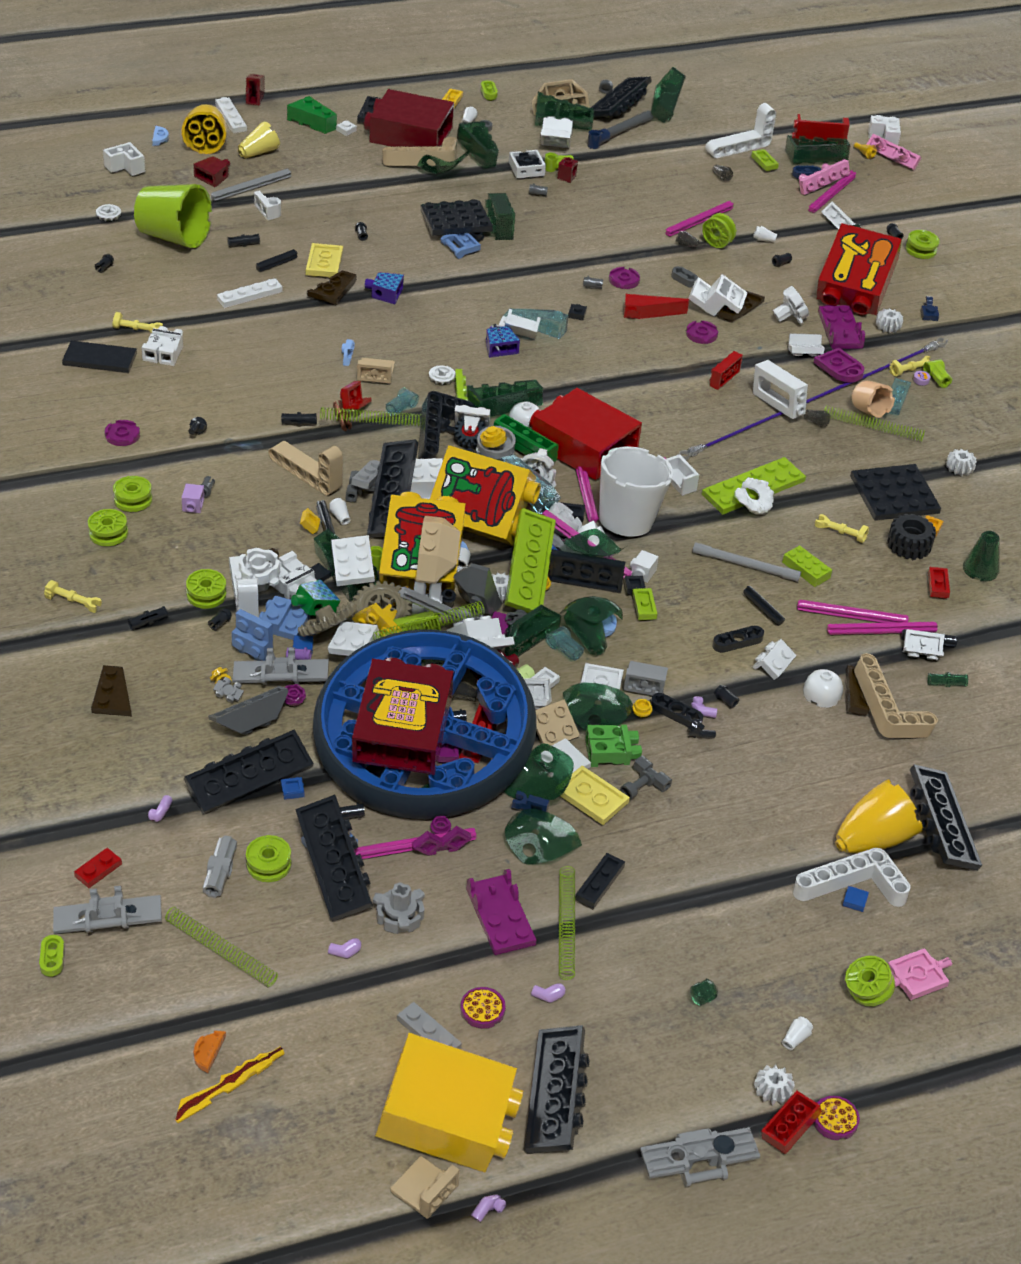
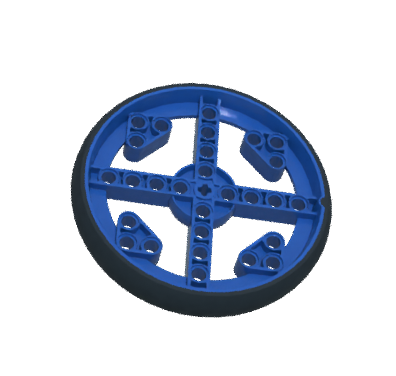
(458, 787)

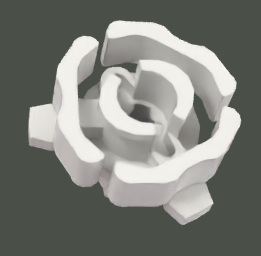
(792, 305)
(542, 465)
(259, 568)

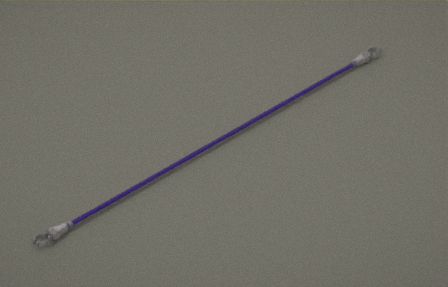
(695, 450)

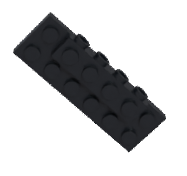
(621, 97)
(393, 478)
(248, 771)
(943, 818)
(335, 858)
(557, 1090)

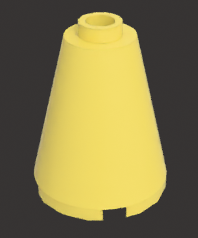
(259, 141)

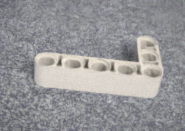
(749, 140)
(244, 589)
(852, 870)

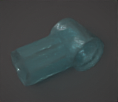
(404, 399)
(562, 640)

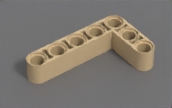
(411, 155)
(322, 475)
(884, 710)

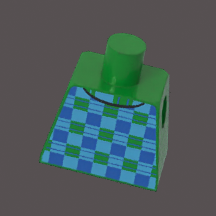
(314, 596)

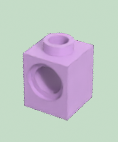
(193, 498)

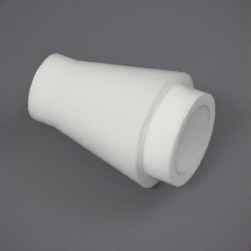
(469, 115)
(764, 234)
(339, 510)
(797, 1033)

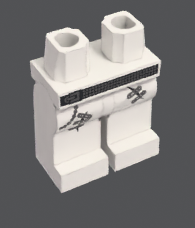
(163, 344)
(292, 574)

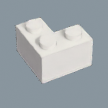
(885, 127)
(124, 157)

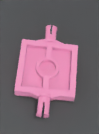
(919, 973)

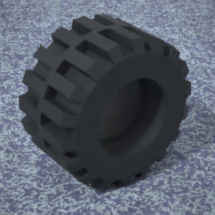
(911, 536)

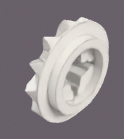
(103, 212)
(446, 374)

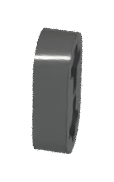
(684, 276)

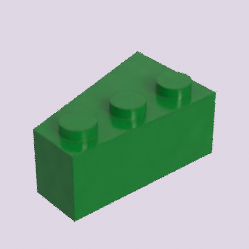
(312, 113)

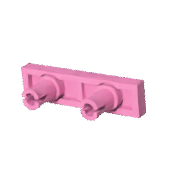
(894, 152)
(823, 177)

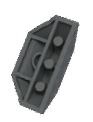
(476, 585)
(252, 712)

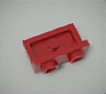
(352, 396)

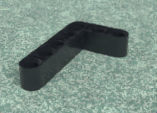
(433, 408)

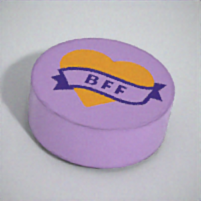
(921, 378)

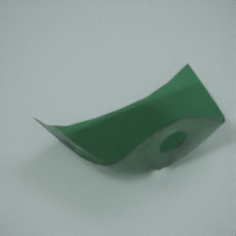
(440, 165)
(580, 545)
(581, 606)
(581, 703)
(534, 776)
(554, 837)

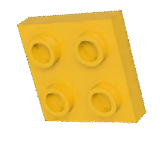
(377, 616)

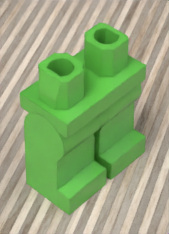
(611, 744)

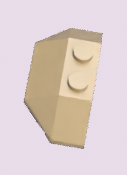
(566, 90)
(437, 549)

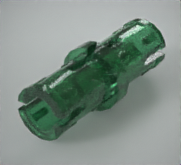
(947, 679)

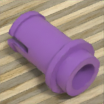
(301, 654)

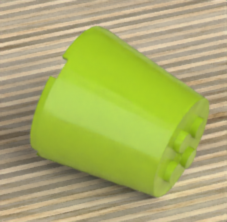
(174, 213)

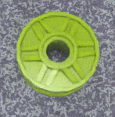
(719, 230)
(922, 244)
(132, 493)
(107, 527)
(206, 588)
(268, 858)
(872, 992)

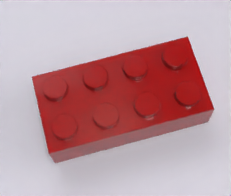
(726, 370)
(791, 1122)

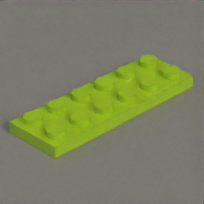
(779, 474)
(530, 561)

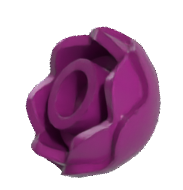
(295, 695)

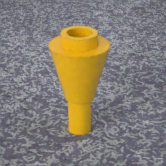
(868, 150)

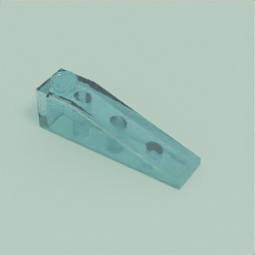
(551, 322)
(547, 495)

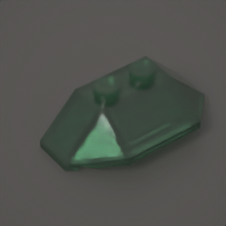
(531, 629)

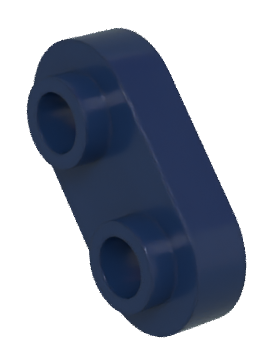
(804, 169)

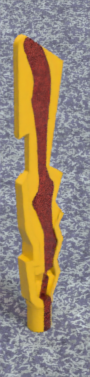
(228, 1082)

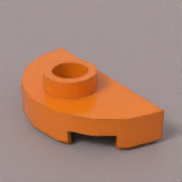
(207, 1049)

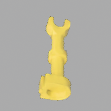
(118, 321)
(897, 369)
(824, 522)
(53, 588)

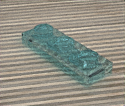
(899, 392)

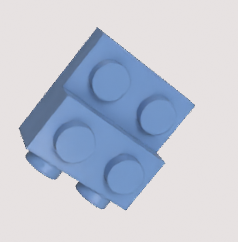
(284, 617)
(252, 635)

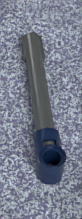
(598, 137)

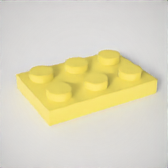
(324, 260)
(594, 795)

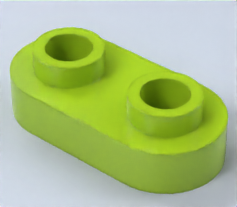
(489, 90)
(51, 957)

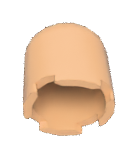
(873, 398)

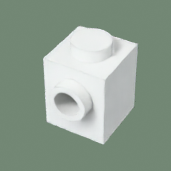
(644, 565)

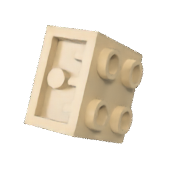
(375, 370)
(555, 723)
(426, 1186)

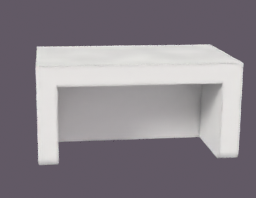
(522, 325)
(684, 476)

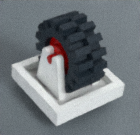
(469, 423)

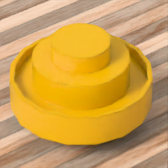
(493, 437)

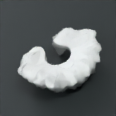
(764, 492)

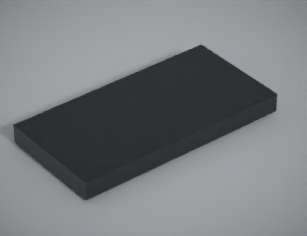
(99, 356)
(586, 571)

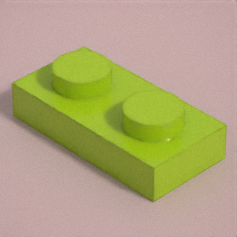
(765, 160)
(644, 604)

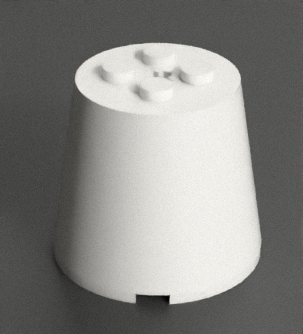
(632, 489)

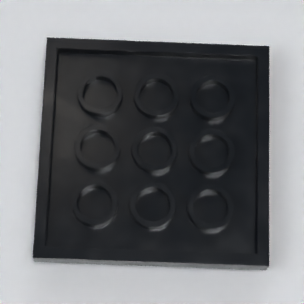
(456, 217)
(895, 491)

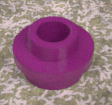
(440, 825)

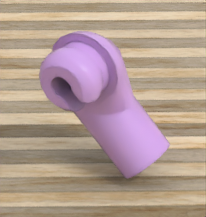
(706, 711)
(162, 808)
(346, 950)
(550, 994)
(486, 1204)

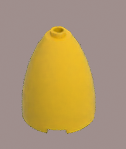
(204, 129)
(879, 820)

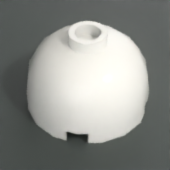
(522, 412)
(565, 514)
(823, 688)

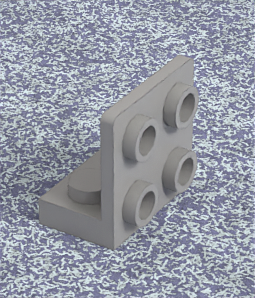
(645, 678)

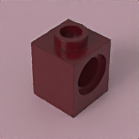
(567, 169)

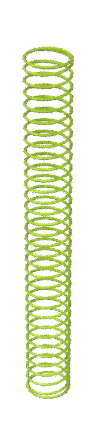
(323, 416)
(921, 439)
(477, 607)
(560, 923)
(218, 952)

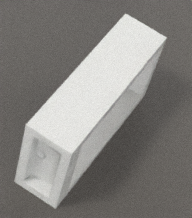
(797, 389)

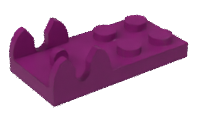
(841, 327)
(501, 913)

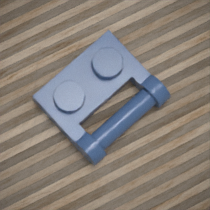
(465, 241)

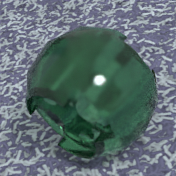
(703, 992)

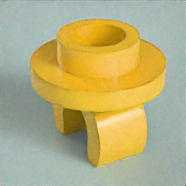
(219, 674)

